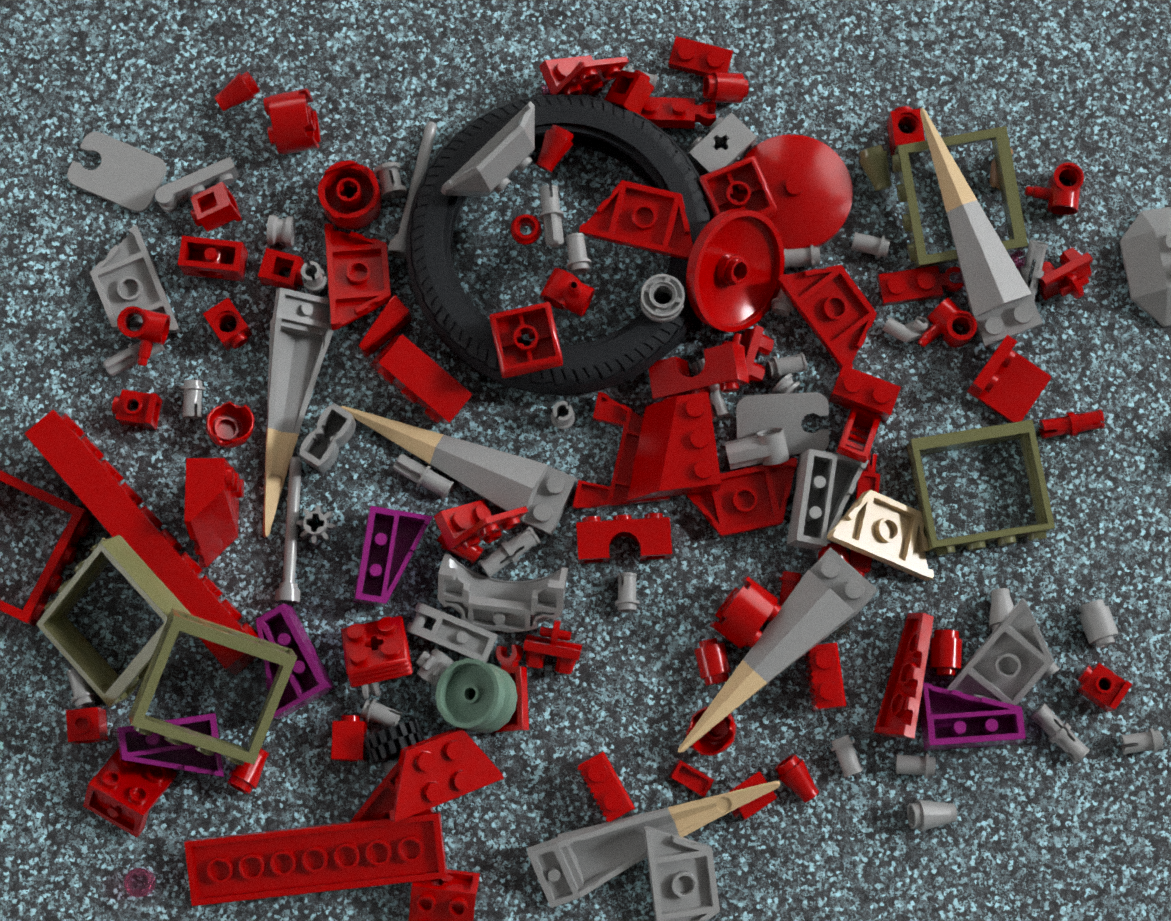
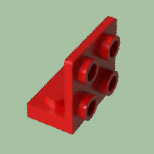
(581, 74)
(1009, 382)
(473, 522)
(126, 792)
(445, 898)

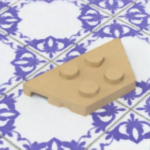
(885, 533)

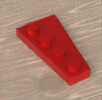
(904, 688)

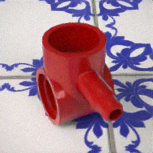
(1061, 198)
(567, 292)
(943, 318)
(153, 329)

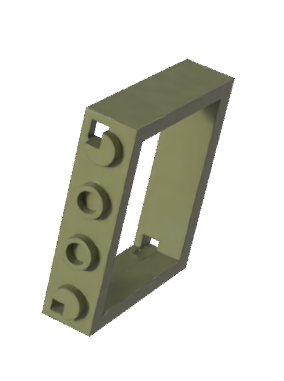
(1007, 183)
(977, 437)
(232, 639)
(75, 646)

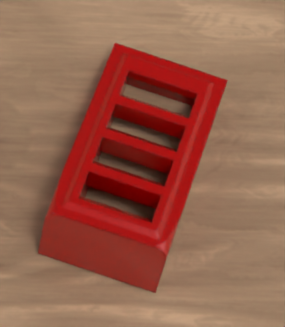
(388, 323)
(859, 428)

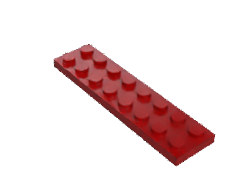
(315, 859)

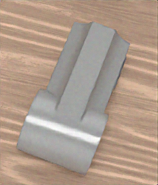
(766, 447)

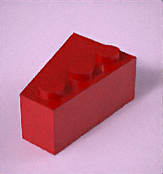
(420, 379)

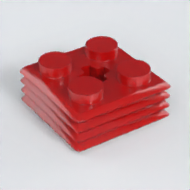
(743, 177)
(539, 325)
(376, 651)

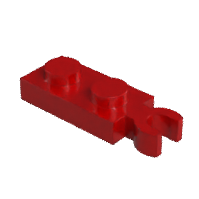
(678, 112)
(916, 285)
(520, 718)

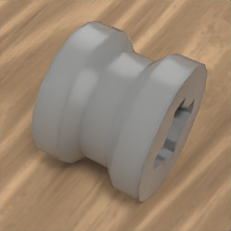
(281, 230)

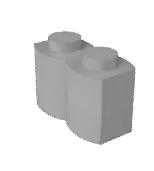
(332, 432)

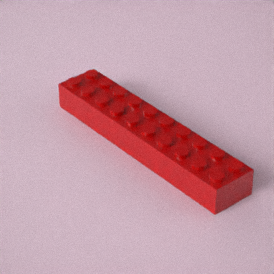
(120, 513)

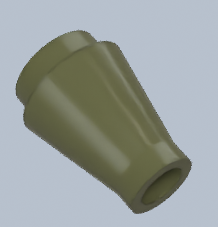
(876, 166)

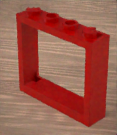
(61, 556)

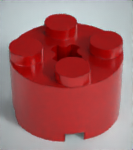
(293, 122)
(347, 178)
(745, 613)

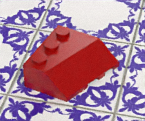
(676, 450)
(211, 506)

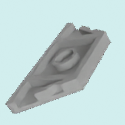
(129, 280)
(1007, 660)
(681, 877)

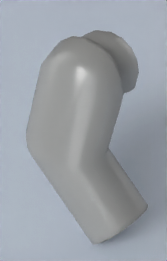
(906, 332)

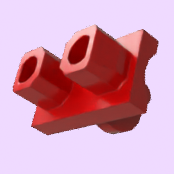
(1067, 278)
(754, 343)
(538, 646)

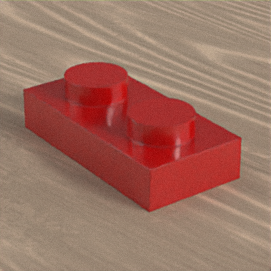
(699, 57)

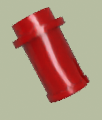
(788, 582)

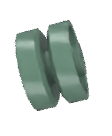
(476, 696)

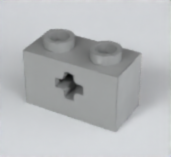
(727, 132)

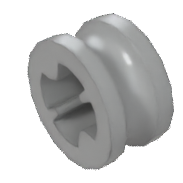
(786, 385)
(369, 689)

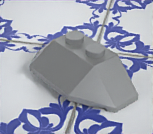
(497, 159)
(1148, 263)

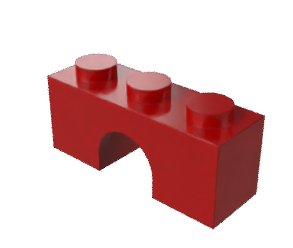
(723, 370)
(649, 533)

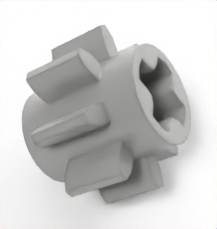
(310, 518)
(432, 665)

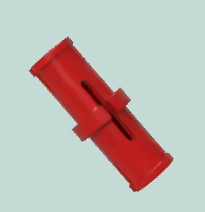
(1071, 424)

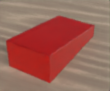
(691, 778)

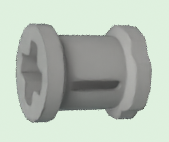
(390, 180)

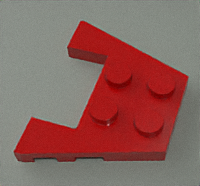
(593, 495)

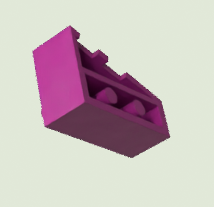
(385, 552)
(308, 677)
(967, 721)
(159, 752)

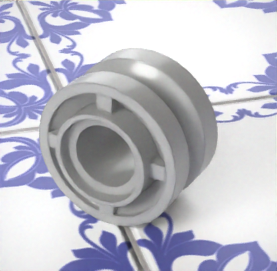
(662, 284)

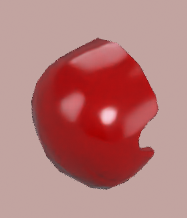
(230, 425)
(715, 740)

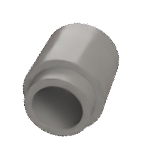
(1098, 623)

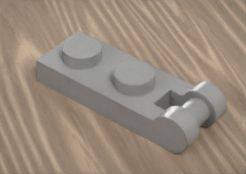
(182, 189)
(452, 633)

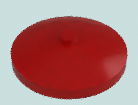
(807, 186)
(735, 269)

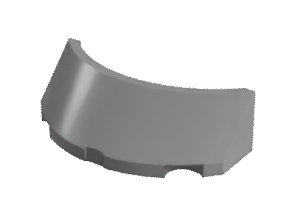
(500, 603)

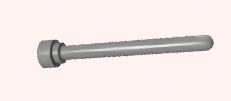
(397, 245)
(288, 590)

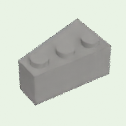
(820, 496)

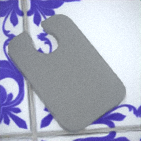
(123, 177)
(783, 411)

